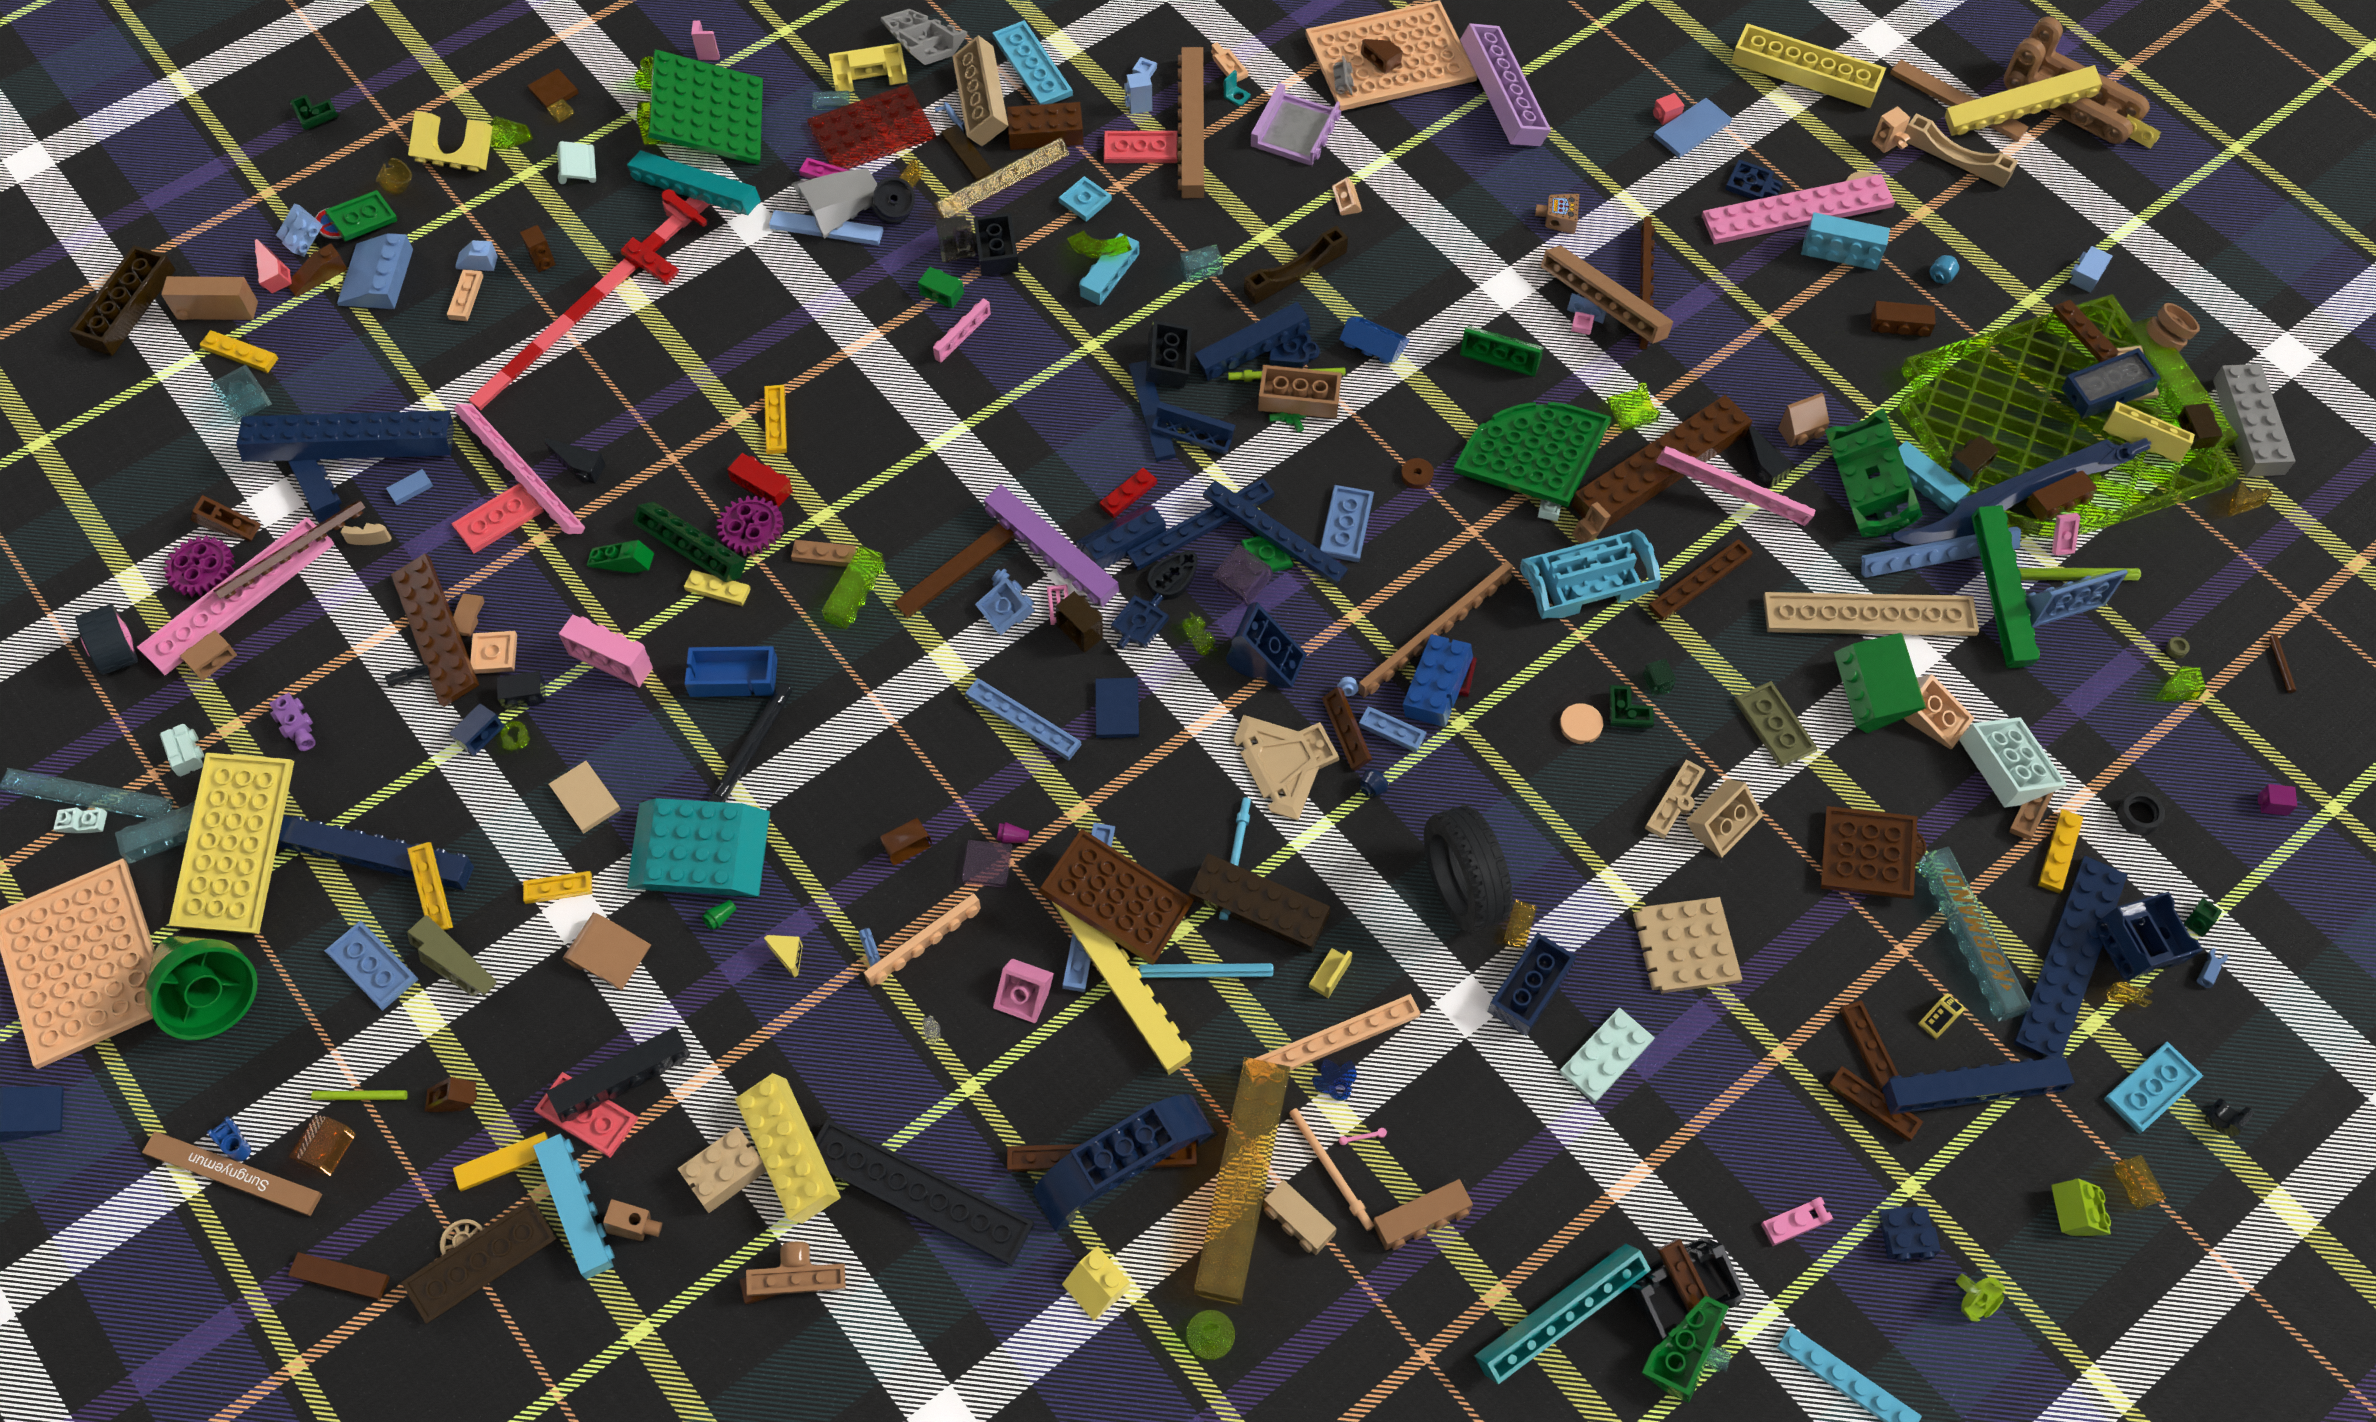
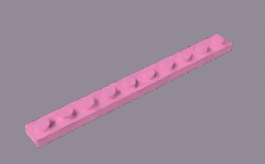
(519, 468)

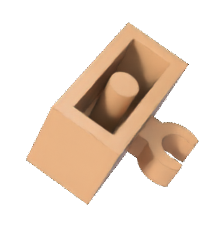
(1891, 130)

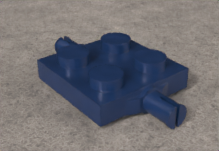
(1139, 621)

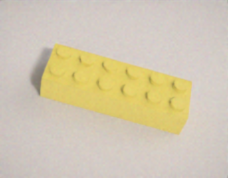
(787, 1148)

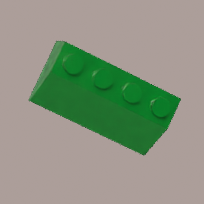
(1501, 350)

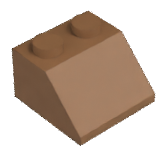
(1804, 420)

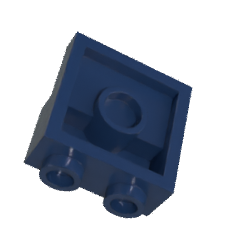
(1908, 1233)

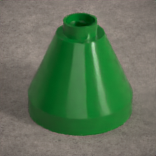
(198, 986)

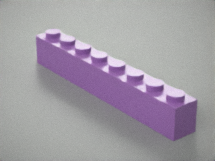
(1051, 545)

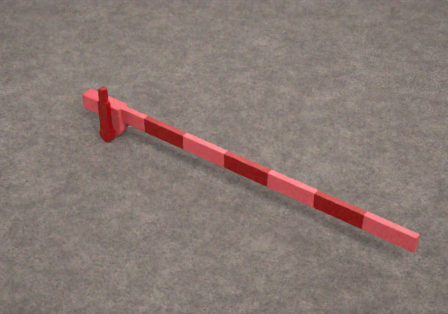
(680, 215)

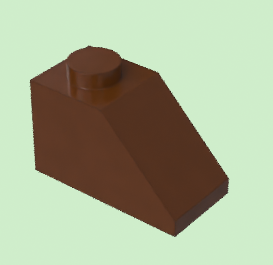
(1382, 54)
(451, 1095)

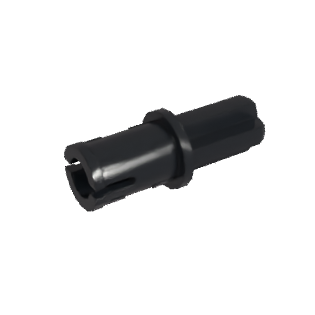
(406, 675)

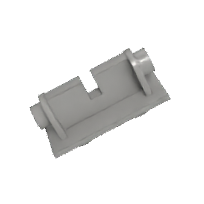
(1342, 76)

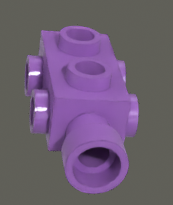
(293, 721)

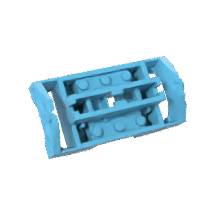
(1590, 573)

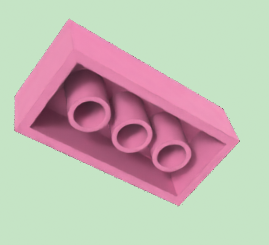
(606, 650)

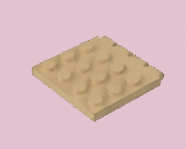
(1687, 945)

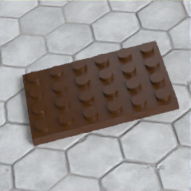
(1116, 896)

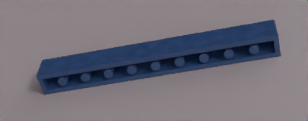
(367, 850)

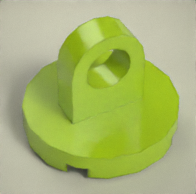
(1981, 1297)

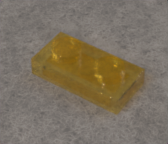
(1520, 924)

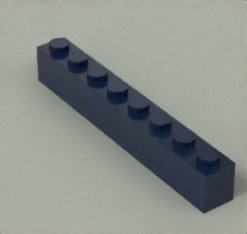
(1977, 1085)

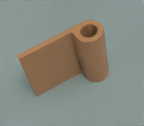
(606, 951)

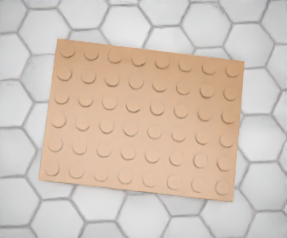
(1429, 61)
(77, 962)

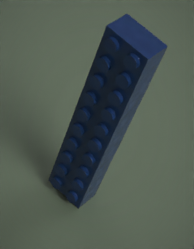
(345, 436)

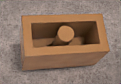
(208, 655)

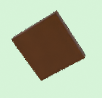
(552, 88)

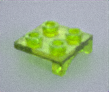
(1633, 408)

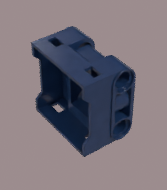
(2159, 929)

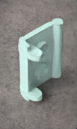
(576, 161)

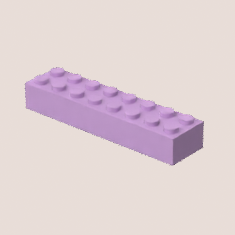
(1505, 85)

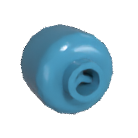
(1944, 269)

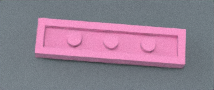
(961, 330)

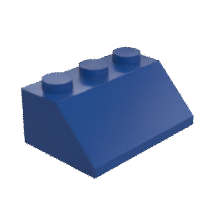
(1373, 339)

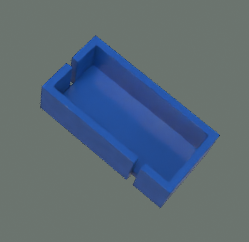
(731, 671)
(1436, 678)

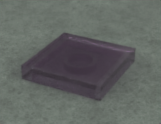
(987, 863)

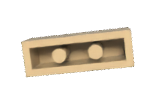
(1299, 1218)

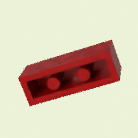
(760, 479)

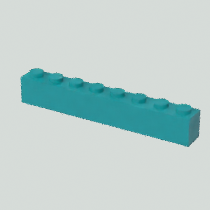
(694, 183)
(1562, 1313)

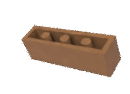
(1422, 1215)

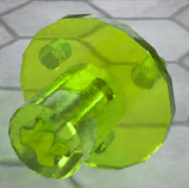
(644, 75)
(1210, 1334)

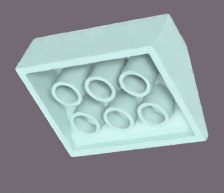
(2011, 761)

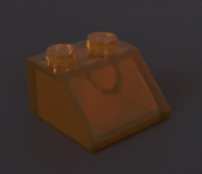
(322, 1144)

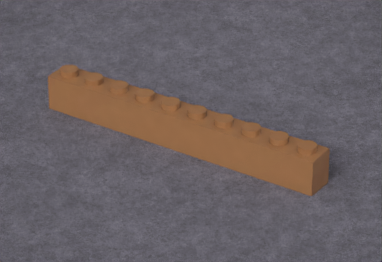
(1192, 123)

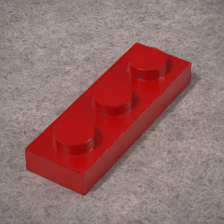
(649, 261)
(1128, 493)

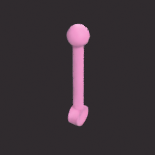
(1381, 1133)

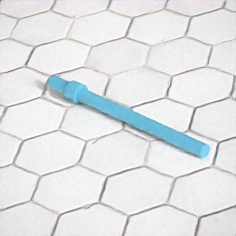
(1241, 820)

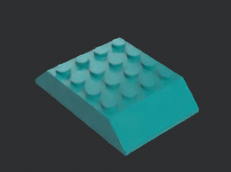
(699, 847)

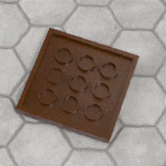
(1869, 852)

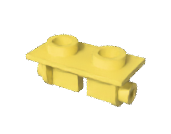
(2143, 133)

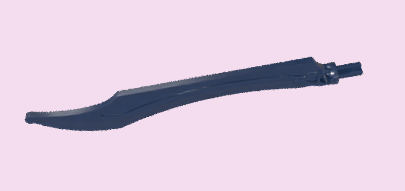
(1959, 523)

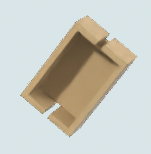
(723, 1169)

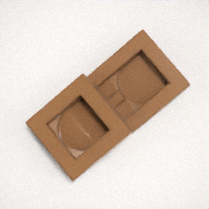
(1592, 524)
(466, 613)

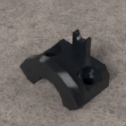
(2226, 1119)

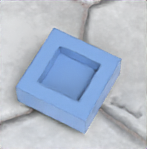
(1145, 65)

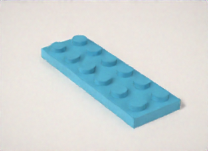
(1032, 63)

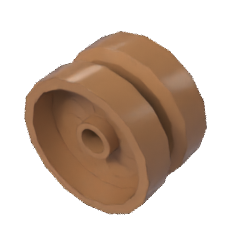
(2172, 327)

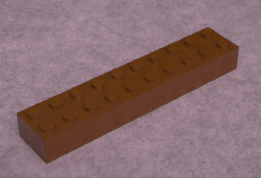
(1642, 478)

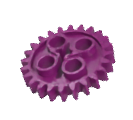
(750, 525)
(198, 565)

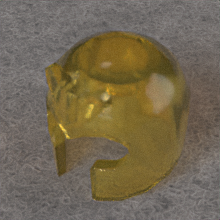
(395, 178)

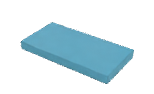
(2153, 1087)

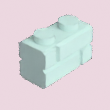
(182, 749)

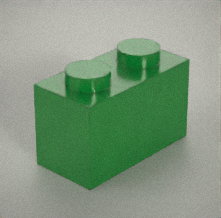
(941, 287)

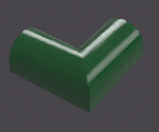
(310, 115)
(1624, 713)

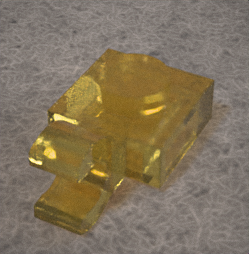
(2127, 994)

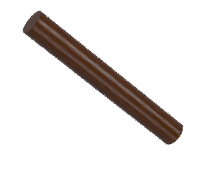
(2282, 664)

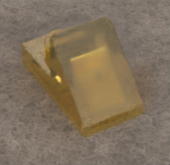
(2244, 500)

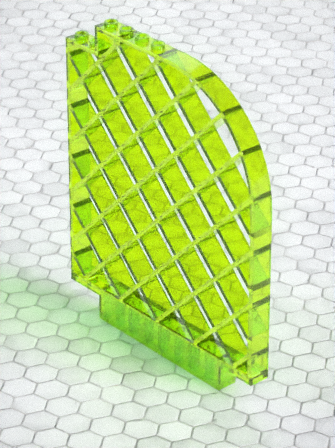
(2176, 388)

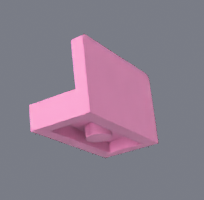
(704, 43)

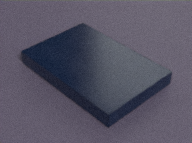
(1117, 708)

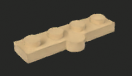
(1676, 799)

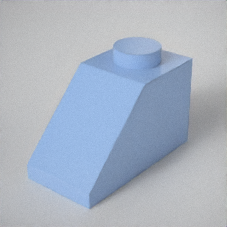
(477, 256)

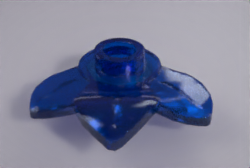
(1333, 1077)

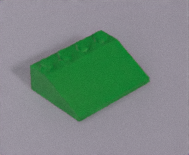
(1879, 681)

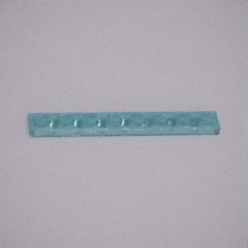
(85, 794)

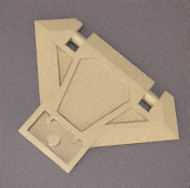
(1284, 761)

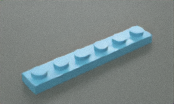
(1845, 1378)

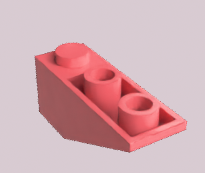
(271, 270)

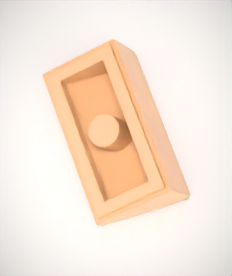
(1346, 197)

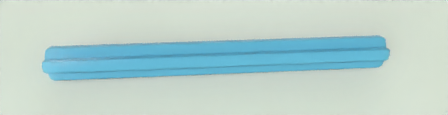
(1205, 970)

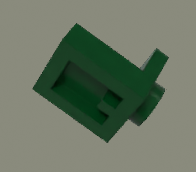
(2203, 917)

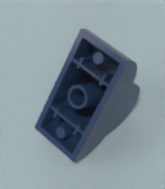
(1265, 649)

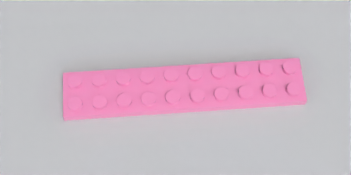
(1797, 208)
(217, 614)

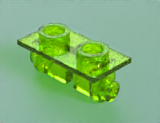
(1204, 639)

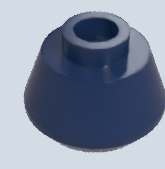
(1373, 783)

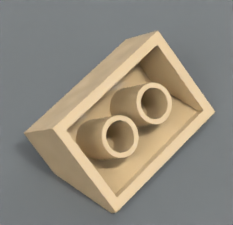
(1725, 817)

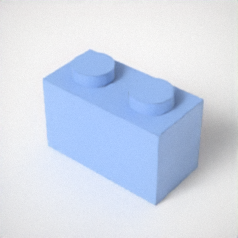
(1138, 92)
(2090, 268)

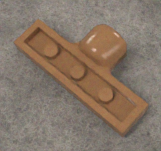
(795, 1274)

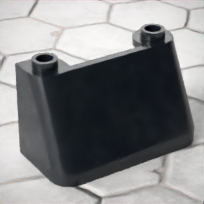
(1660, 1299)

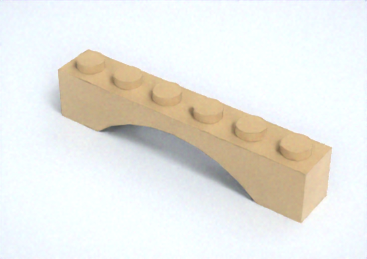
(1992, 167)

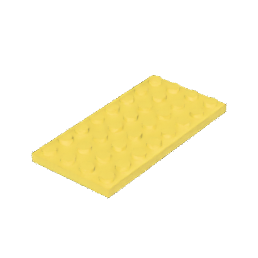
(232, 843)

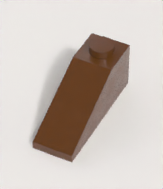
(319, 268)
(223, 519)

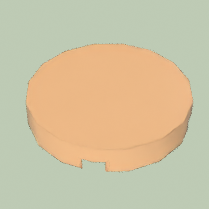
(1581, 723)

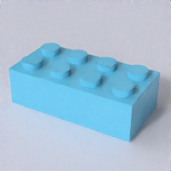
(1845, 241)

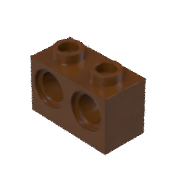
(537, 248)

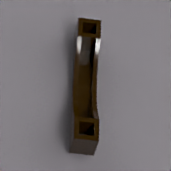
(1267, 282)

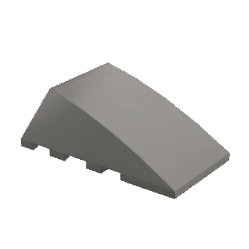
(922, 37)
(837, 197)

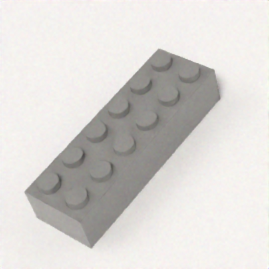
(2255, 419)

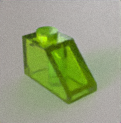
(508, 133)
(2183, 685)

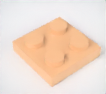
(493, 652)

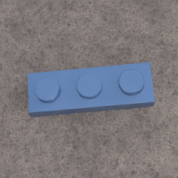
(1392, 729)

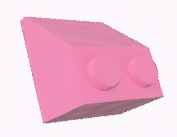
(1023, 990)

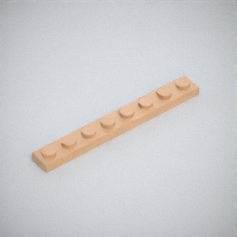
(1344, 1034)

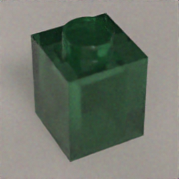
(1659, 677)

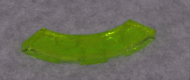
(1095, 248)

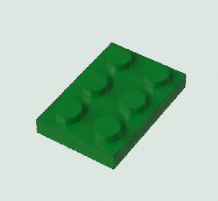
(361, 215)

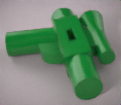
(1290, 419)

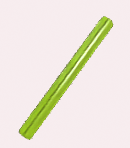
(2073, 573)

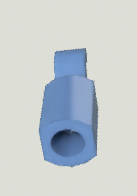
(2211, 969)

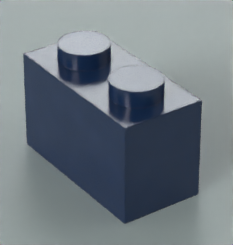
(476, 729)

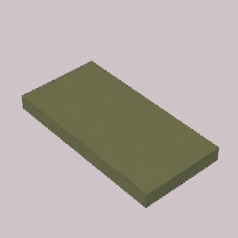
(1775, 724)

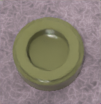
(2177, 647)

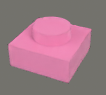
(1582, 323)

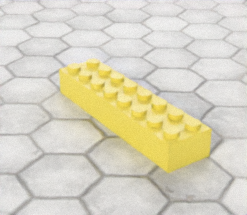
(1808, 65)

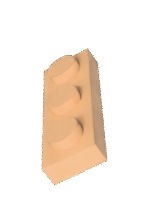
(465, 295)

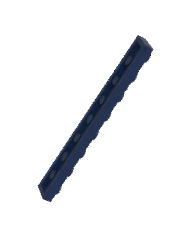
(1194, 527)
(1275, 533)

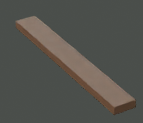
(1950, 95)

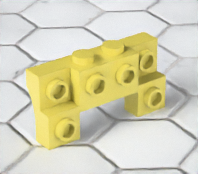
(868, 63)

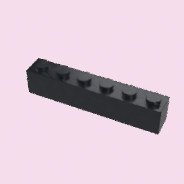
(618, 1074)

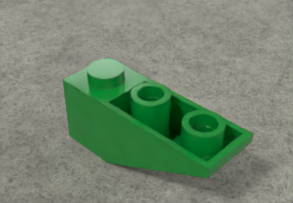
(623, 557)

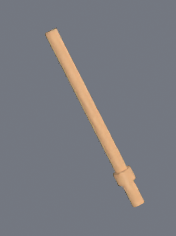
(1356, 1206)

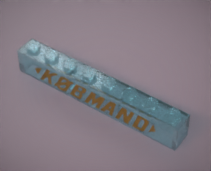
(1974, 934)

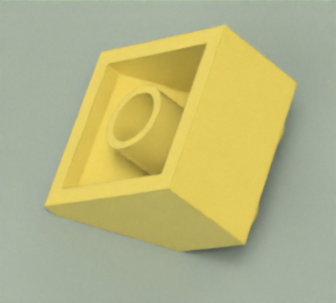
(1096, 1283)

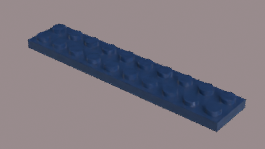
(2069, 960)

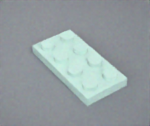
(1606, 1055)

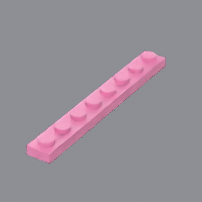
(1735, 486)

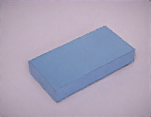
(409, 487)

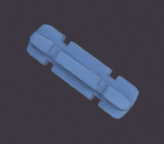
(869, 946)

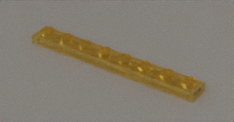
(1002, 178)

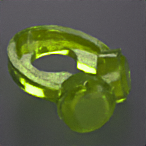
(523, 738)

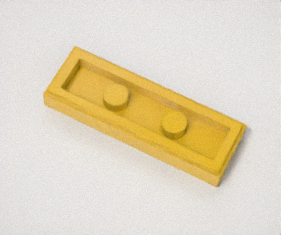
(557, 887)

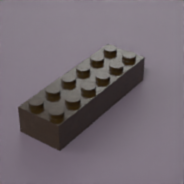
(122, 300)
(1260, 902)

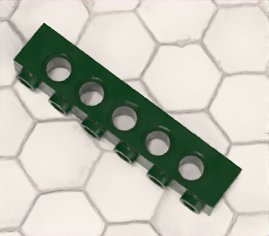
(689, 541)

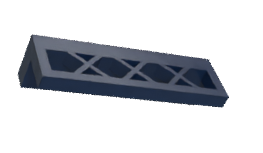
(1194, 424)

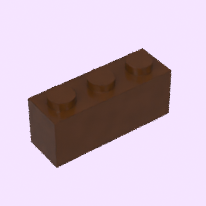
(1903, 318)
(2062, 496)

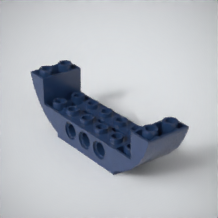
(1120, 1155)

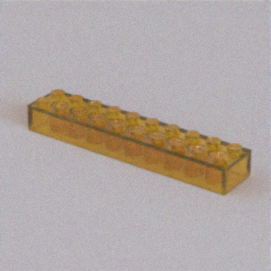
(1242, 1181)

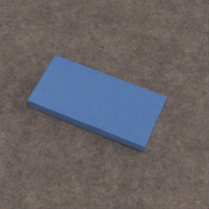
(1692, 127)
(1346, 523)
(371, 965)

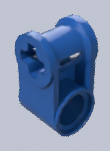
(227, 1137)

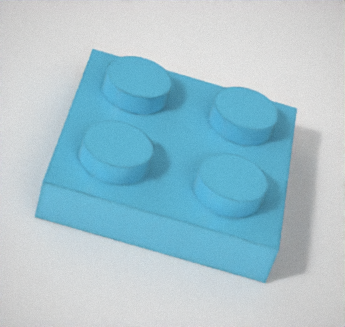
(1085, 198)

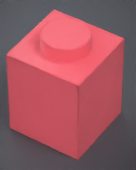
(1668, 108)

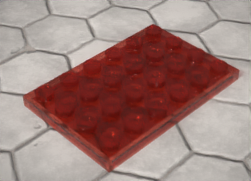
(871, 128)

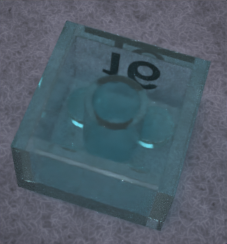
(240, 393)

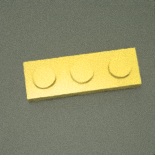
(715, 588)

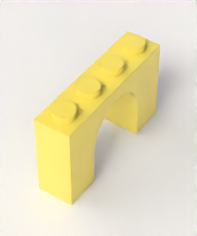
(471, 154)

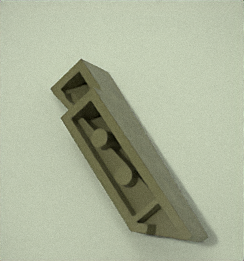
(448, 958)

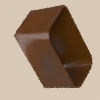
(905, 841)

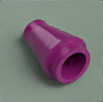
(1012, 834)

